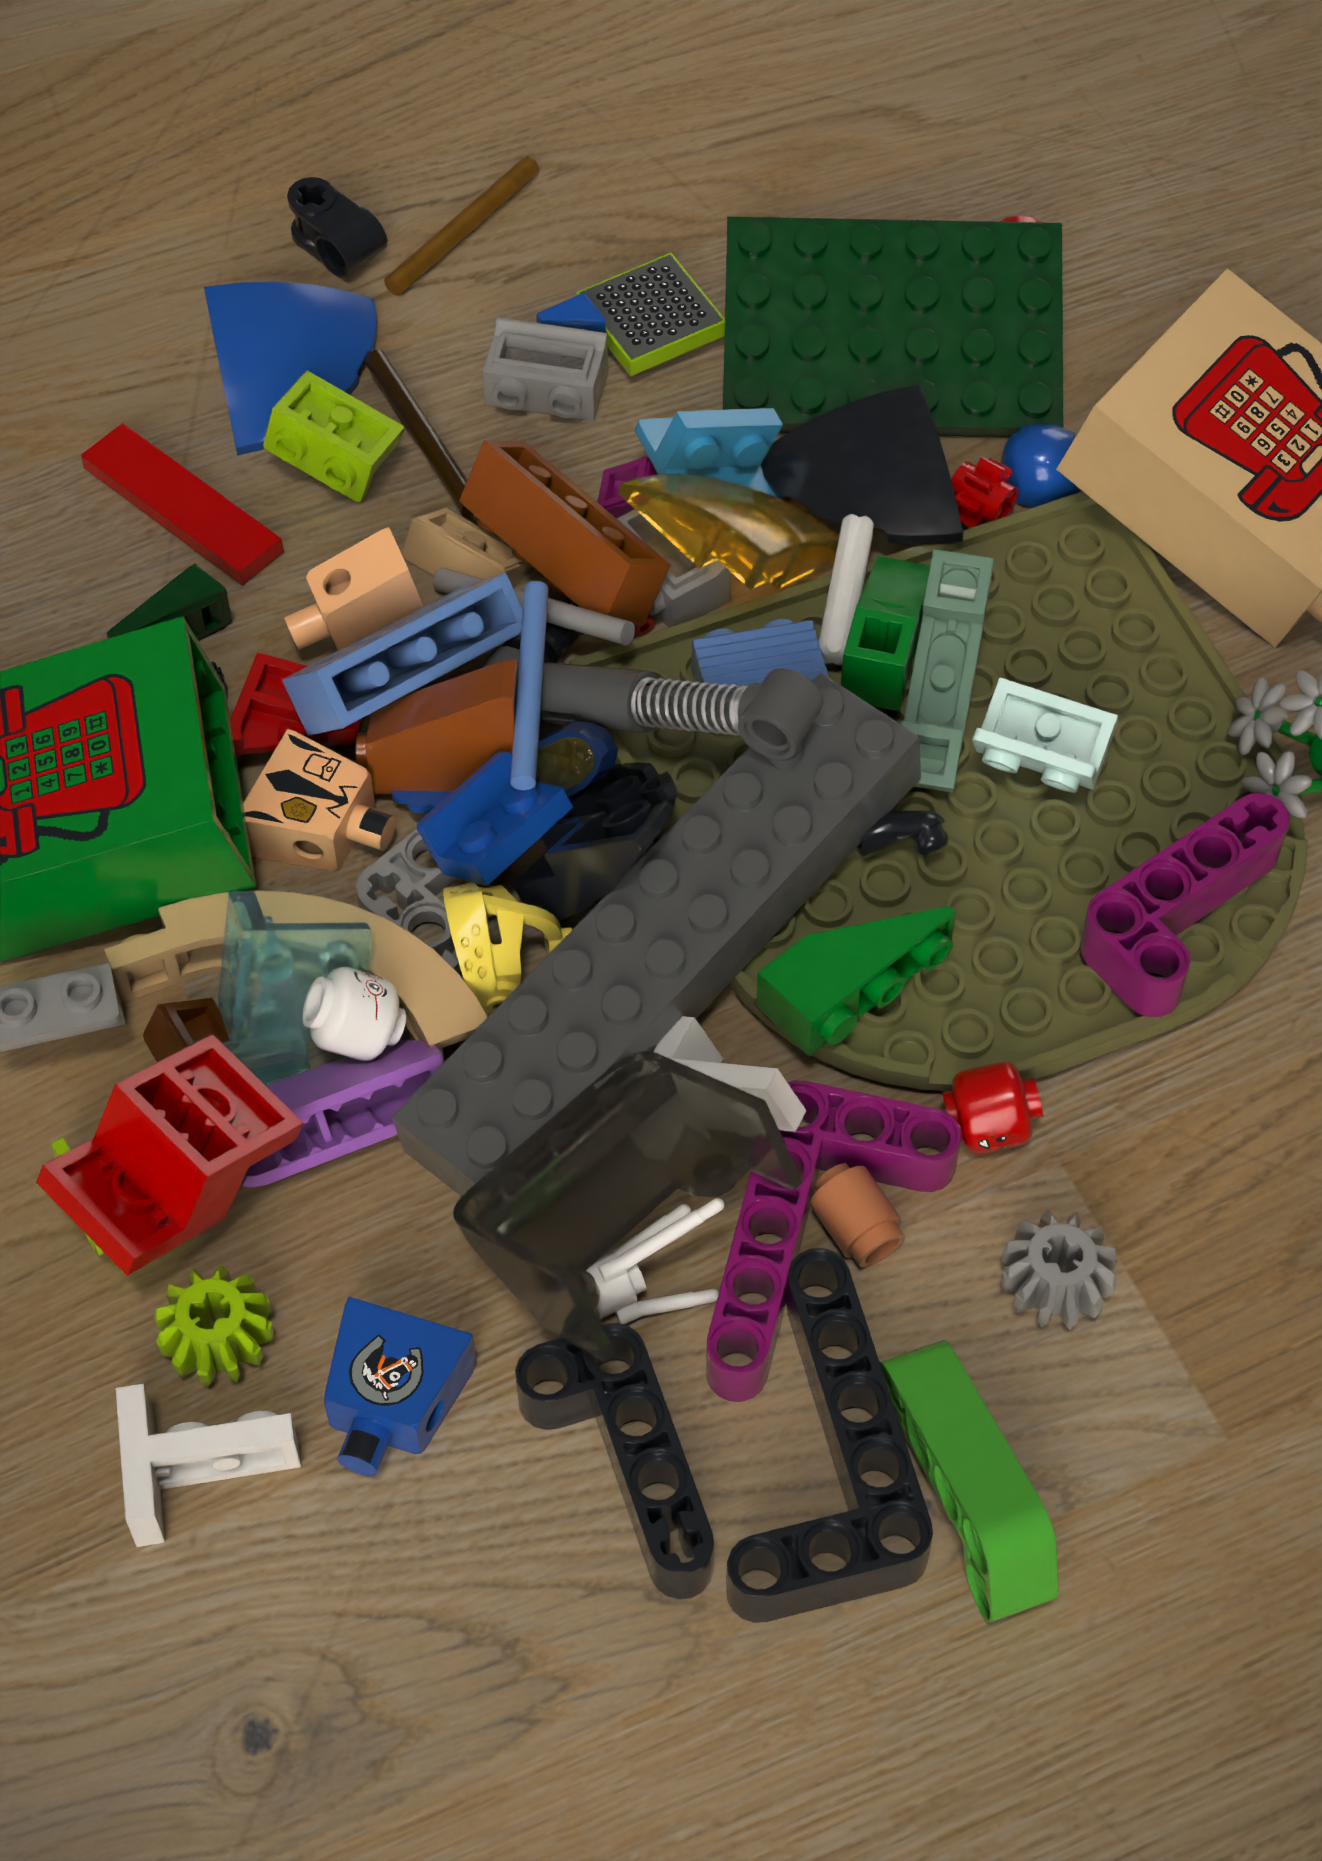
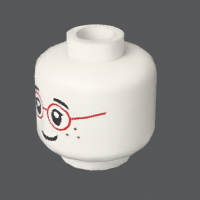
(353, 1014)

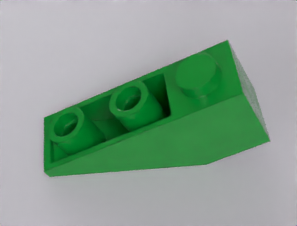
(885, 632)
(842, 973)

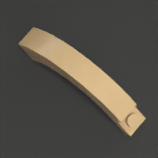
(190, 945)

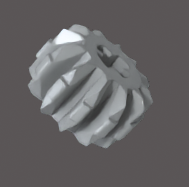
(1059, 1269)

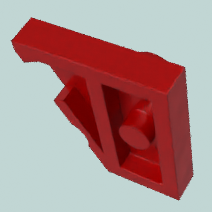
(267, 711)

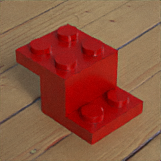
(169, 1153)

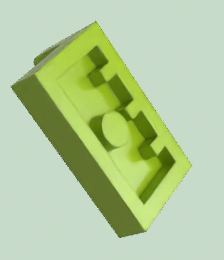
(331, 435)

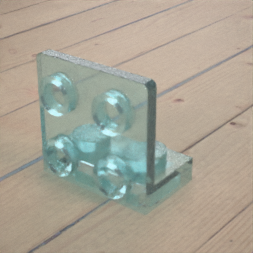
(274, 965)

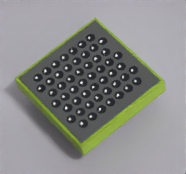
(654, 314)

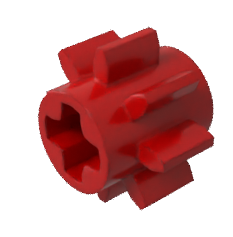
(983, 491)

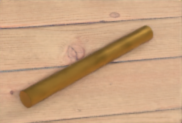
(461, 225)

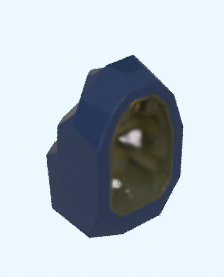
(575, 756)

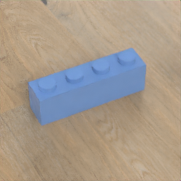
(405, 655)

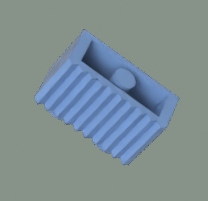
(751, 654)

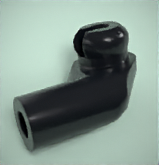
(898, 826)

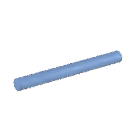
(529, 686)

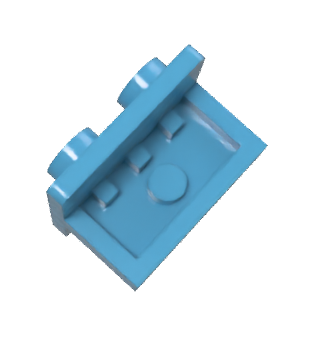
(712, 443)

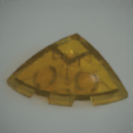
(733, 523)

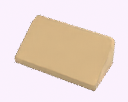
(458, 544)

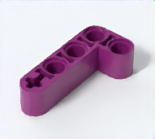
(1192, 890)

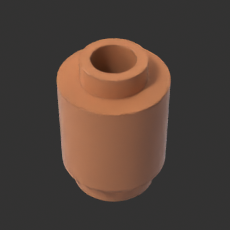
(857, 1214)

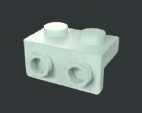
(1045, 735)

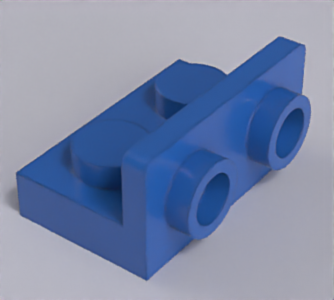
(490, 822)

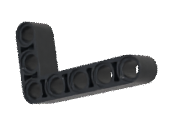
(854, 1450)

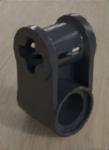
(333, 226)

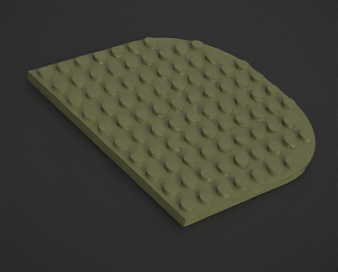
(1086, 618)

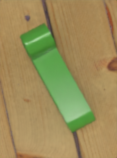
(977, 1480)

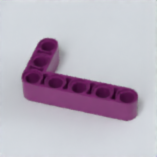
(779, 1210)

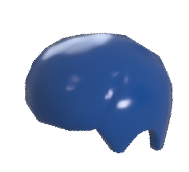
(1034, 457)

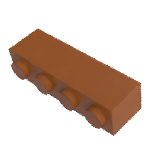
(563, 532)

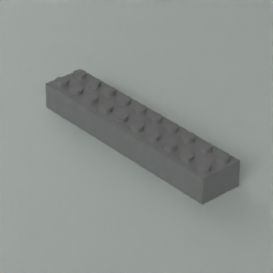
(664, 936)

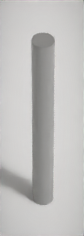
(558, 612)

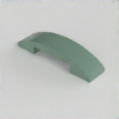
(947, 662)

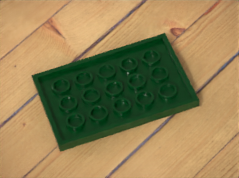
(887, 305)

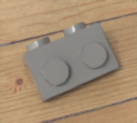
(59, 1007)

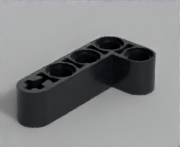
(634, 1459)

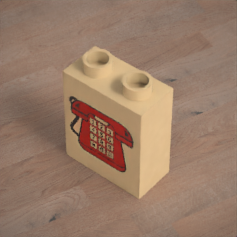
(1219, 455)

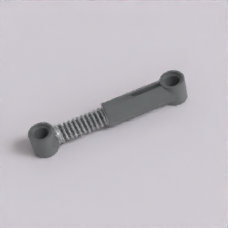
(766, 714)

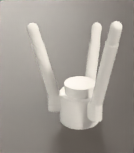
(622, 1279)

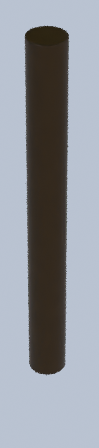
(418, 425)

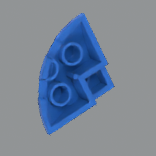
(273, 335)

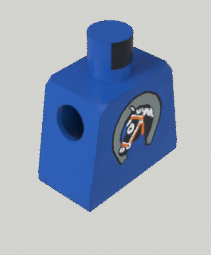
(392, 1382)

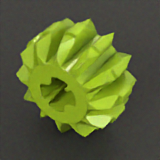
(214, 1325)

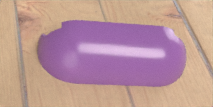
(345, 1107)

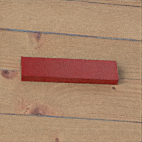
(182, 503)

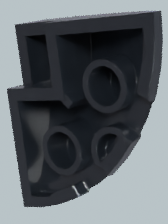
(874, 462)
(598, 839)

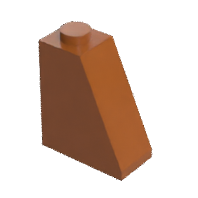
(441, 731)

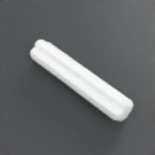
(845, 585)

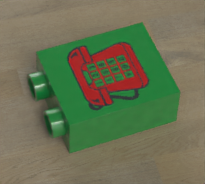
(115, 788)

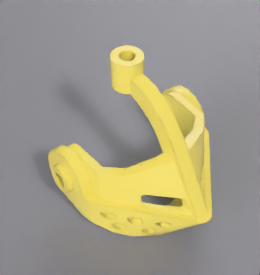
(491, 968)

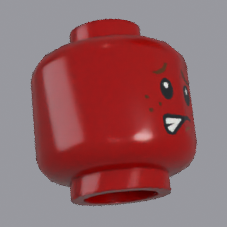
(993, 1107)

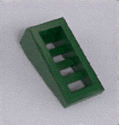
(191, 595)

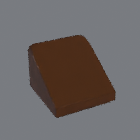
(181, 1025)

